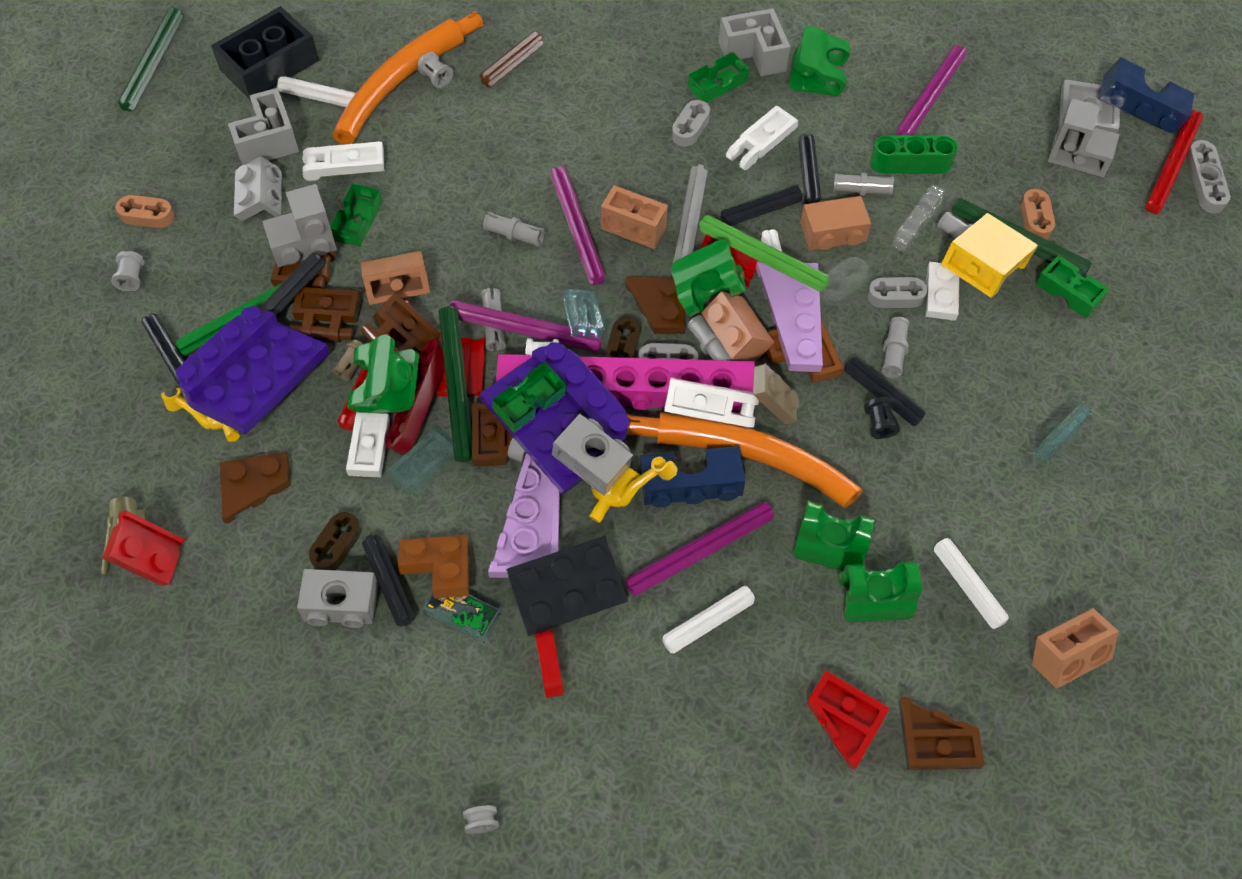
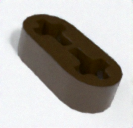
(615, 340)
(329, 538)

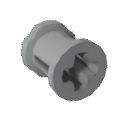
(435, 69)
(128, 271)

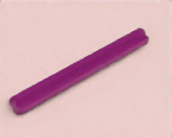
(932, 91)
(578, 226)
(523, 325)
(699, 548)

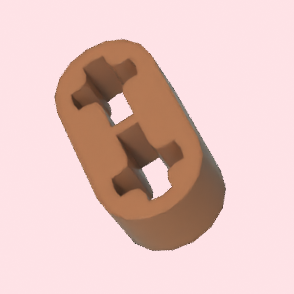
(145, 211)
(1043, 213)

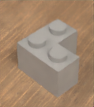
(756, 36)
(267, 133)
(1080, 143)
(302, 231)

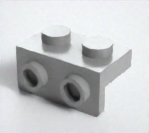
(257, 189)

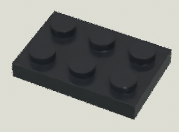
(566, 585)

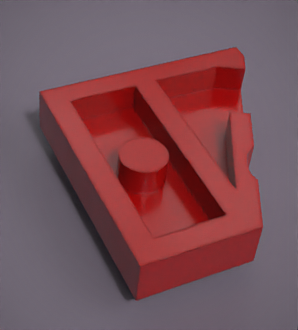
(846, 716)

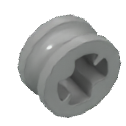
(480, 819)

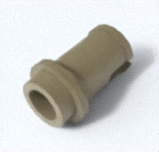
(347, 362)

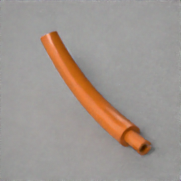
(397, 68)
(753, 444)

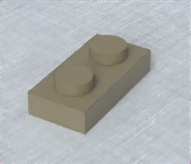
(775, 394)

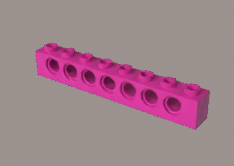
(645, 372)

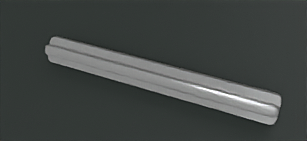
(691, 212)

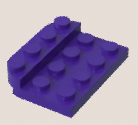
(247, 369)
(583, 396)

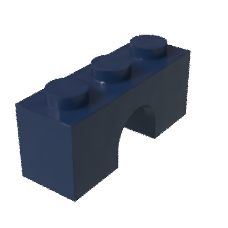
(1127, 90)
(720, 479)

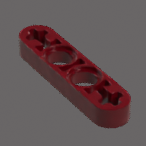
(408, 423)

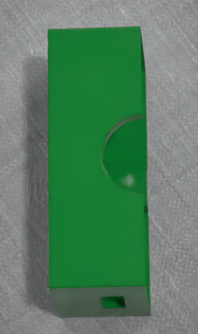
(730, 79)
(353, 232)
(1072, 286)
(539, 388)

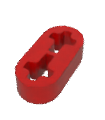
(549, 664)

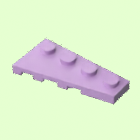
(796, 316)
(530, 522)

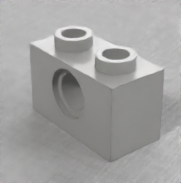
(599, 471)
(323, 586)

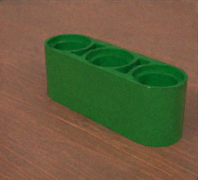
(913, 154)

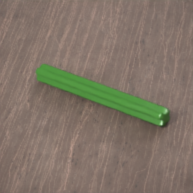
(764, 253)

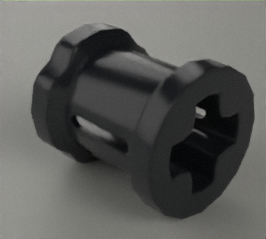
(881, 418)

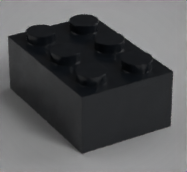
(265, 52)

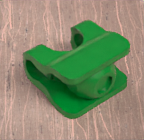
(814, 60)
(706, 273)
(389, 378)
(832, 540)
(881, 593)

